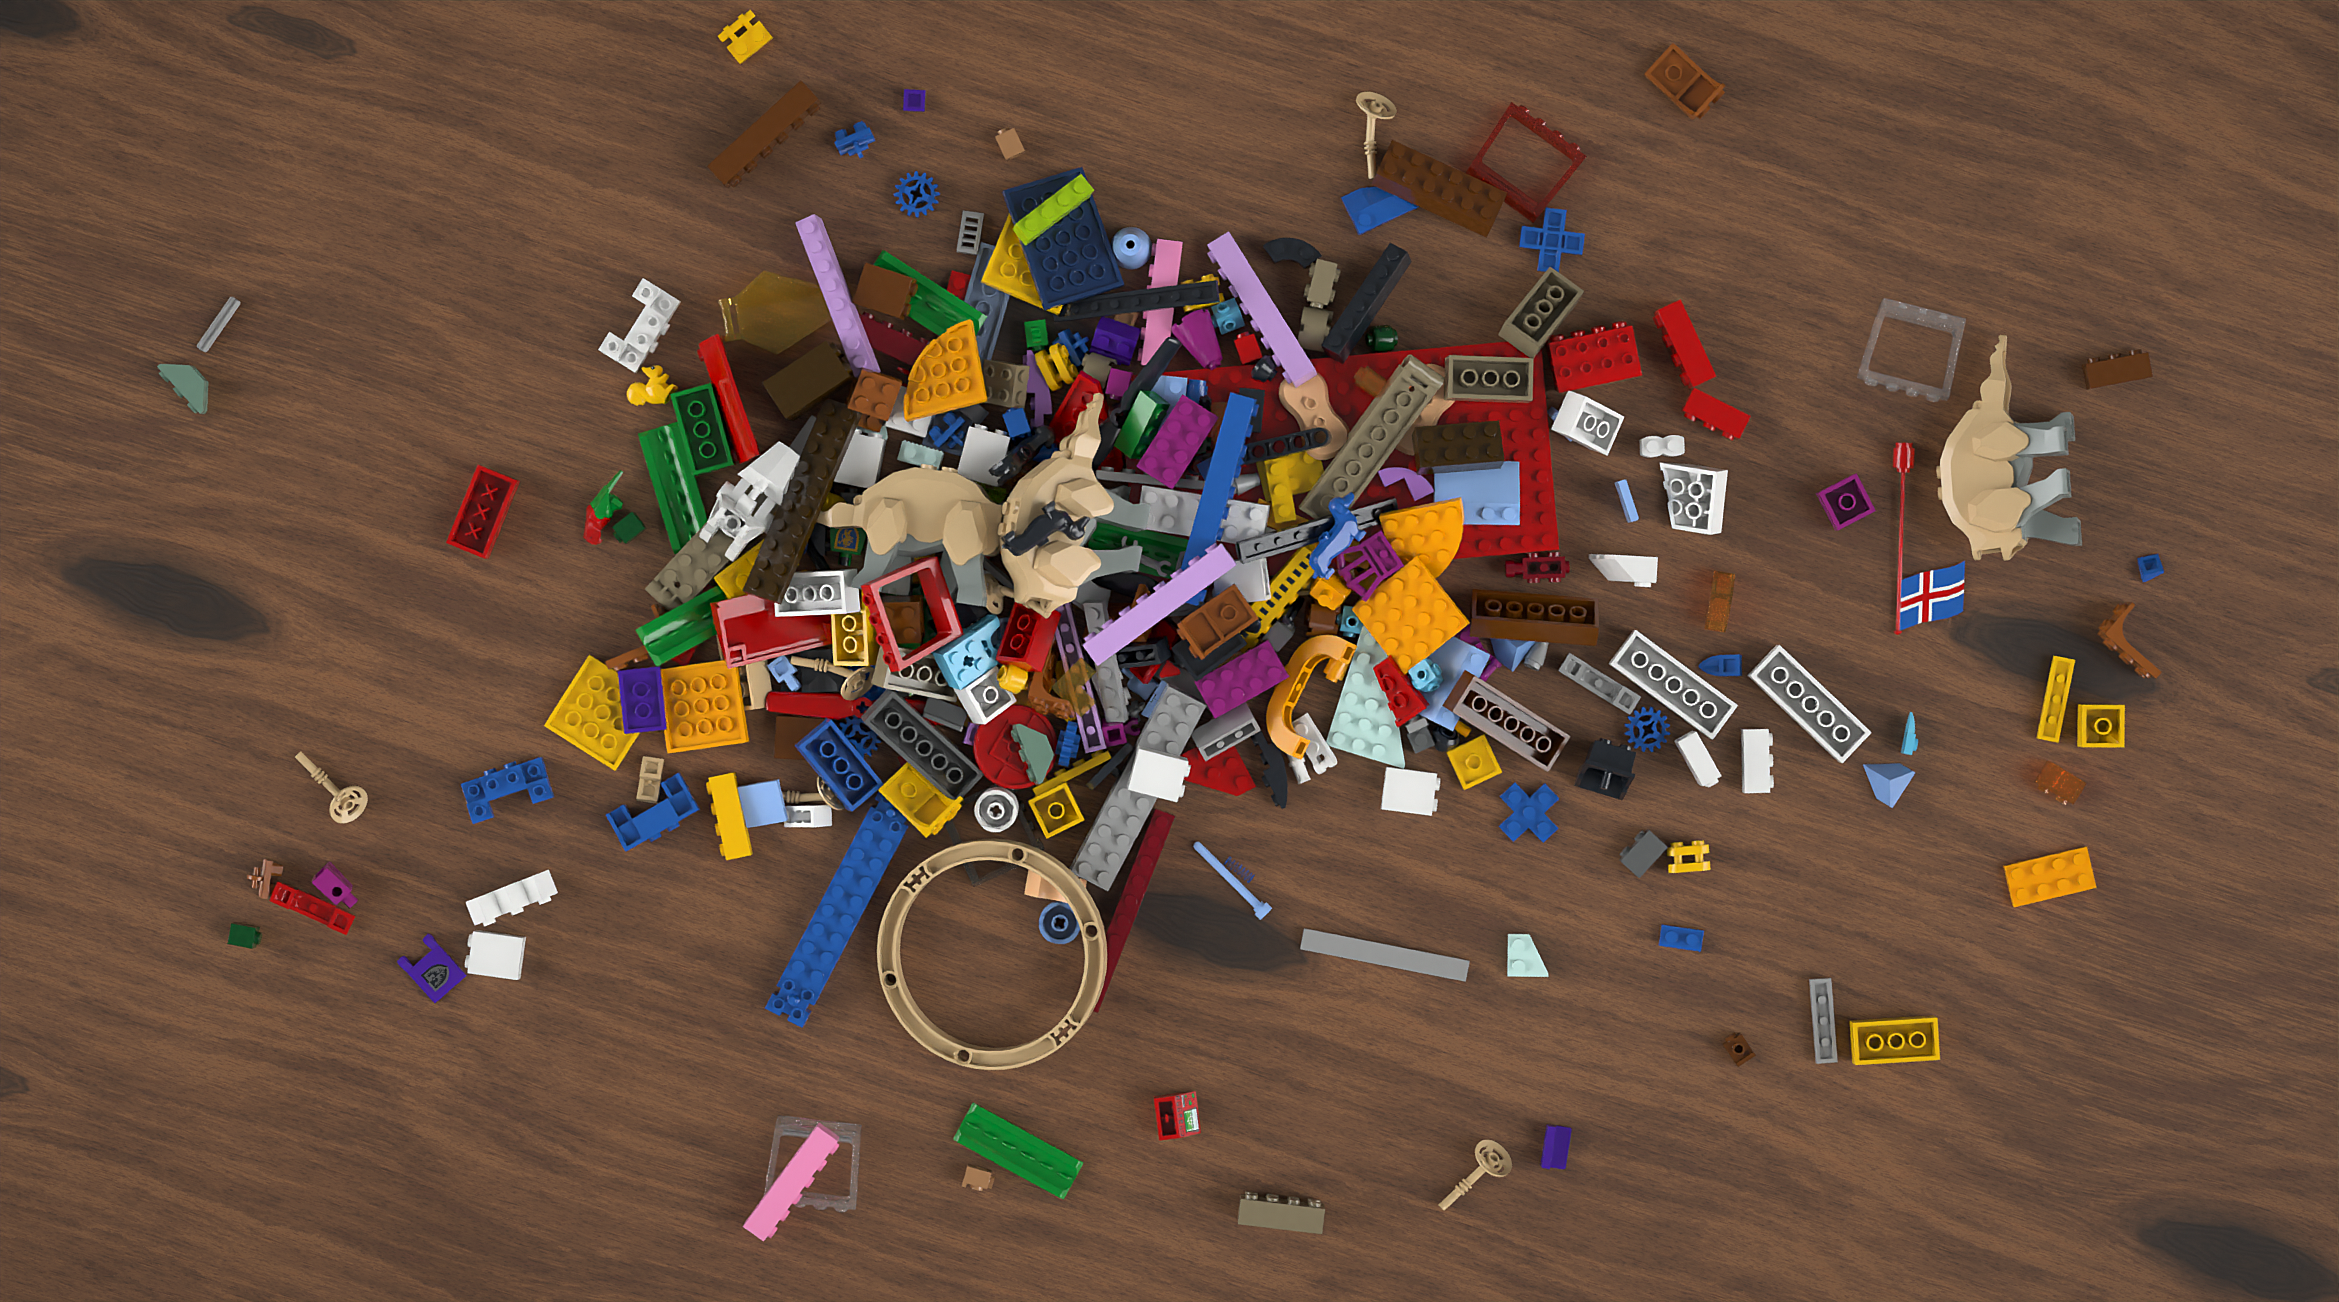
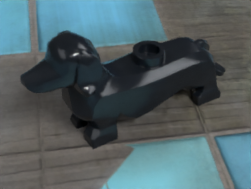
(1023, 453)
(1042, 527)

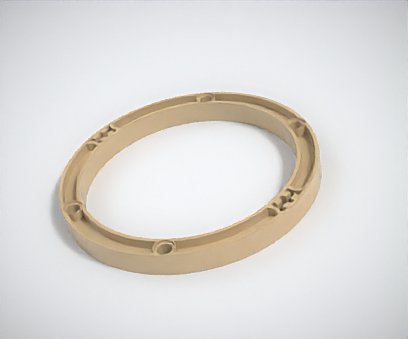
(914, 1019)

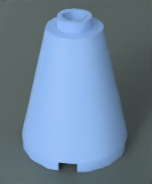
(1133, 257)

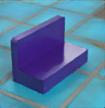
(1555, 1147)

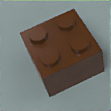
(905, 617)

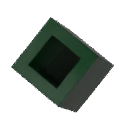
(628, 528)
(244, 935)

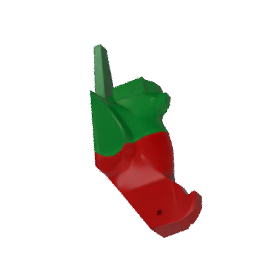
(601, 511)

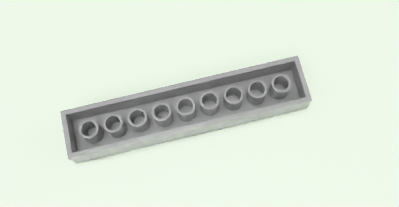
(1125, 809)

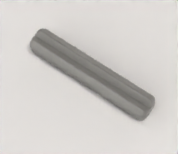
(218, 324)

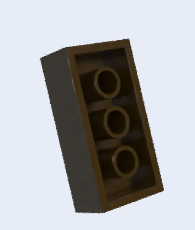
(1458, 447)

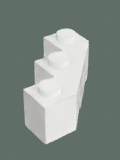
(512, 898)

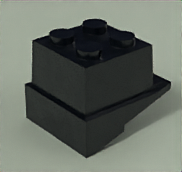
(1607, 769)

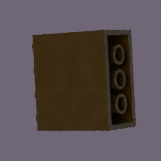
(809, 380)

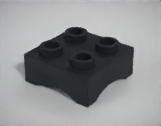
(820, 681)

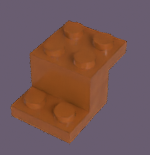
(874, 397)

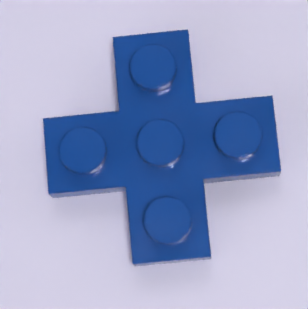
(1551, 239)
(1528, 812)

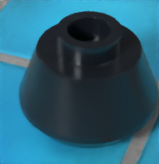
(1264, 369)
(1444, 738)

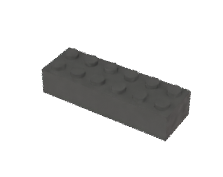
(922, 744)

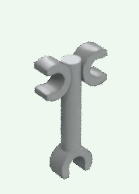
(1148, 561)

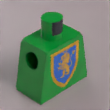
(847, 543)

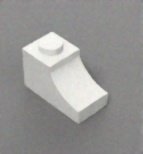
(808, 816)

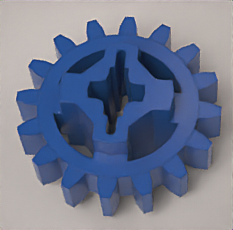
(912, 207)
(1659, 737)
(1068, 743)
(860, 745)

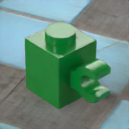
(1036, 335)

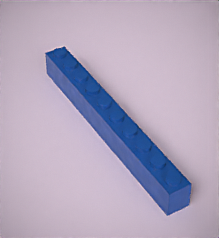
(1220, 480)

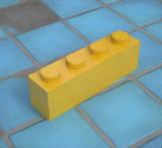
(730, 816)

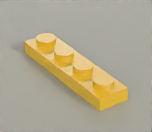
(2055, 699)
(1079, 767)

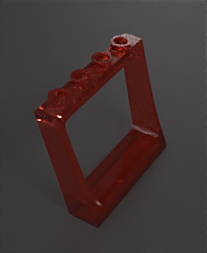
(1515, 197)

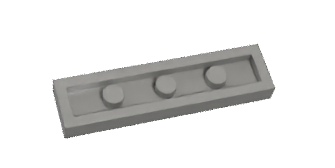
(1823, 1020)

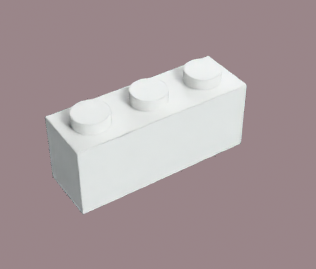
(1756, 760)

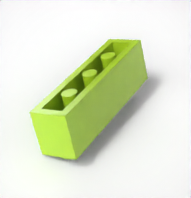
(1053, 209)

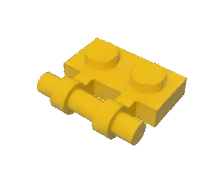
(748, 42)

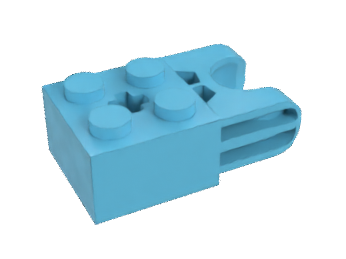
(970, 654)

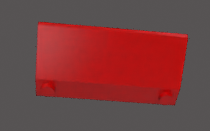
(744, 442)
(753, 633)

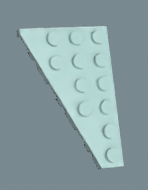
(1362, 714)

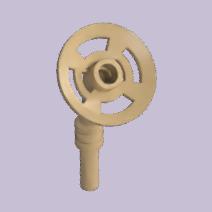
(1373, 111)
(996, 593)
(854, 679)
(824, 794)
(342, 798)
(1487, 1165)

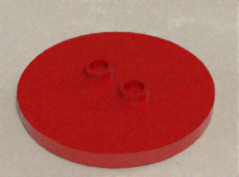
(998, 752)

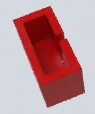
(1247, 348)

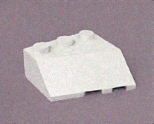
(1695, 496)
(1627, 568)

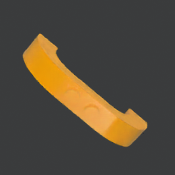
(1289, 690)

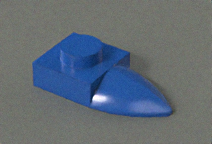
(1723, 665)

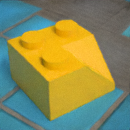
(2101, 725)
(1056, 810)

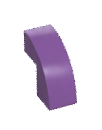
(1416, 483)

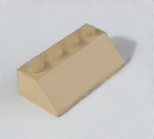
(754, 682)

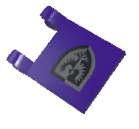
(434, 972)

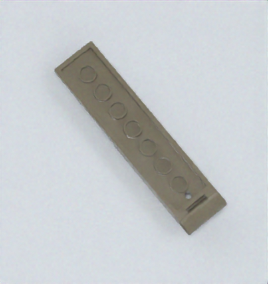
(1375, 435)
(694, 566)

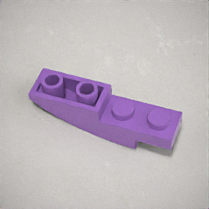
(1037, 385)

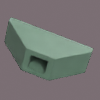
(187, 383)
(1034, 750)

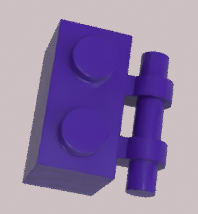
(1115, 340)

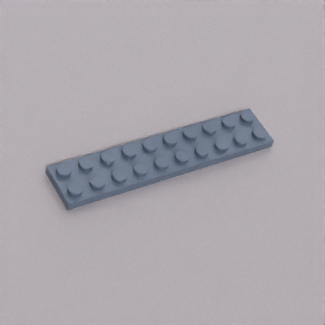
(992, 304)

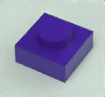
(914, 100)

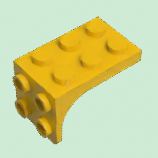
(735, 575)
(919, 800)

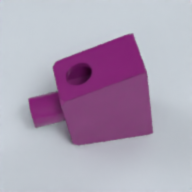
(330, 877)

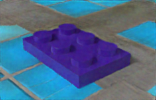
(642, 700)

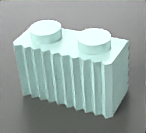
(918, 455)

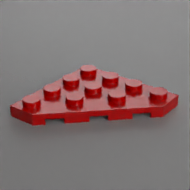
(1075, 402)

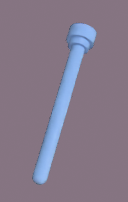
(1259, 907)

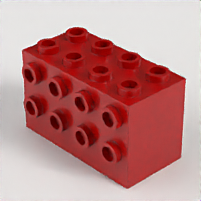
(1593, 357)

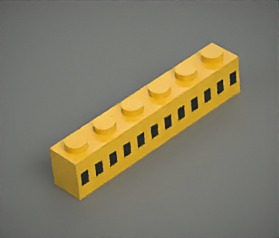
(1283, 590)

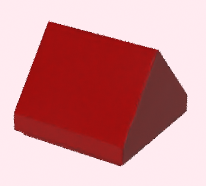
(1169, 670)

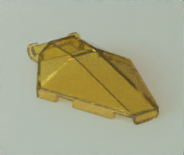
(775, 312)

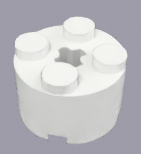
(1007, 803)

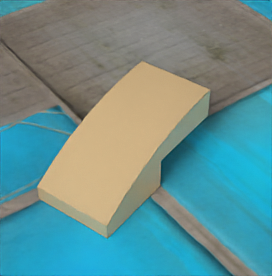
(650, 780)

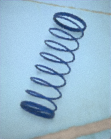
(1228, 859)

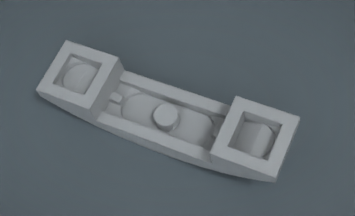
(1599, 683)

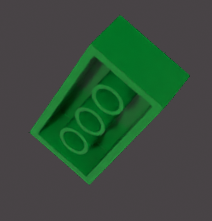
(703, 429)

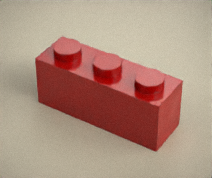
(1715, 414)

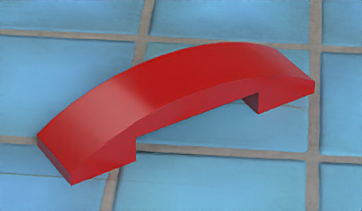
(312, 907)

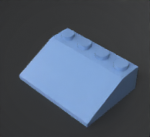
(1486, 495)
(1453, 659)

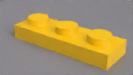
(1280, 490)

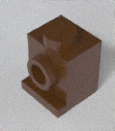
(1738, 1057)

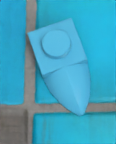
(1909, 741)

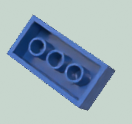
(839, 764)

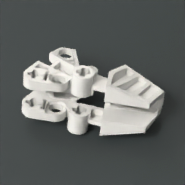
(734, 508)

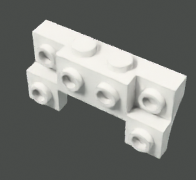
(646, 330)

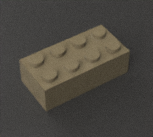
(1541, 312)
(1488, 379)
(918, 678)
(1281, 1213)

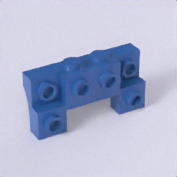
(496, 784)
(656, 819)

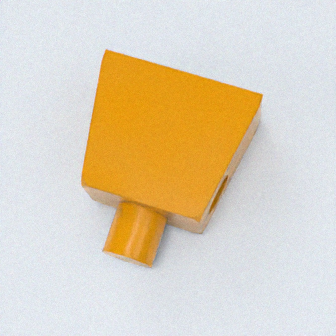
(1331, 591)

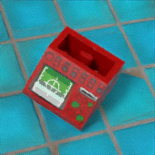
(1177, 1115)

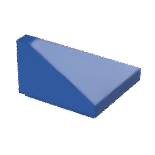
(2150, 567)

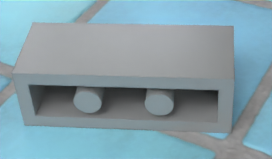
(1225, 731)

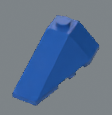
(1374, 207)

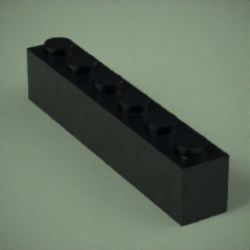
(1366, 303)

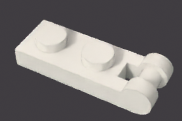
(1305, 727)

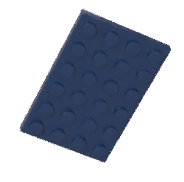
(1073, 254)

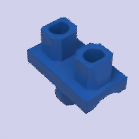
(856, 142)
(1074, 345)
(941, 437)

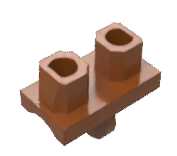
(268, 868)

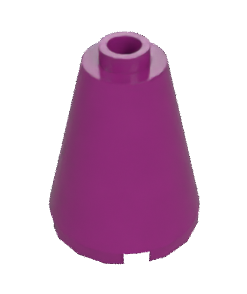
(1199, 338)

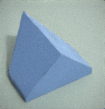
(1510, 651)
(1888, 781)

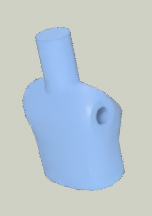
(1137, 686)

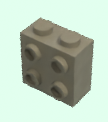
(1320, 290)
(1005, 383)

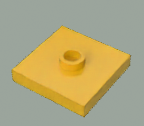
(1474, 762)

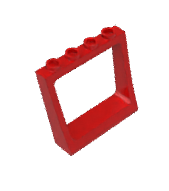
(939, 603)

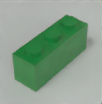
(1142, 424)

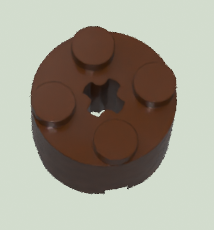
(1320, 619)

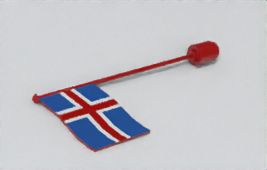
(1930, 593)

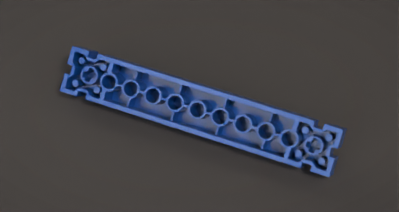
(839, 912)

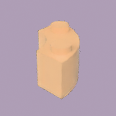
(1041, 888)

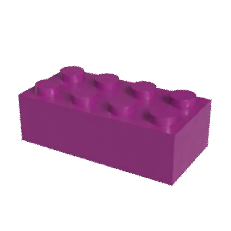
(1177, 442)
(1241, 679)

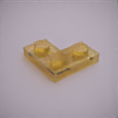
(1070, 687)

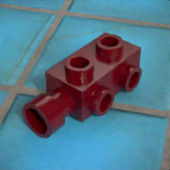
(1542, 567)

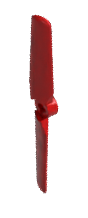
(824, 705)

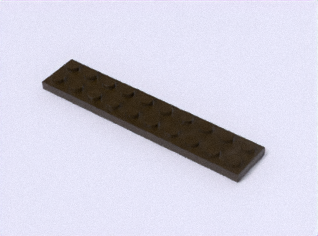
(802, 501)

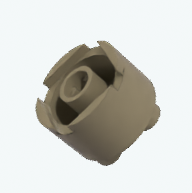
(1314, 328)
(1098, 367)

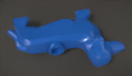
(1337, 539)

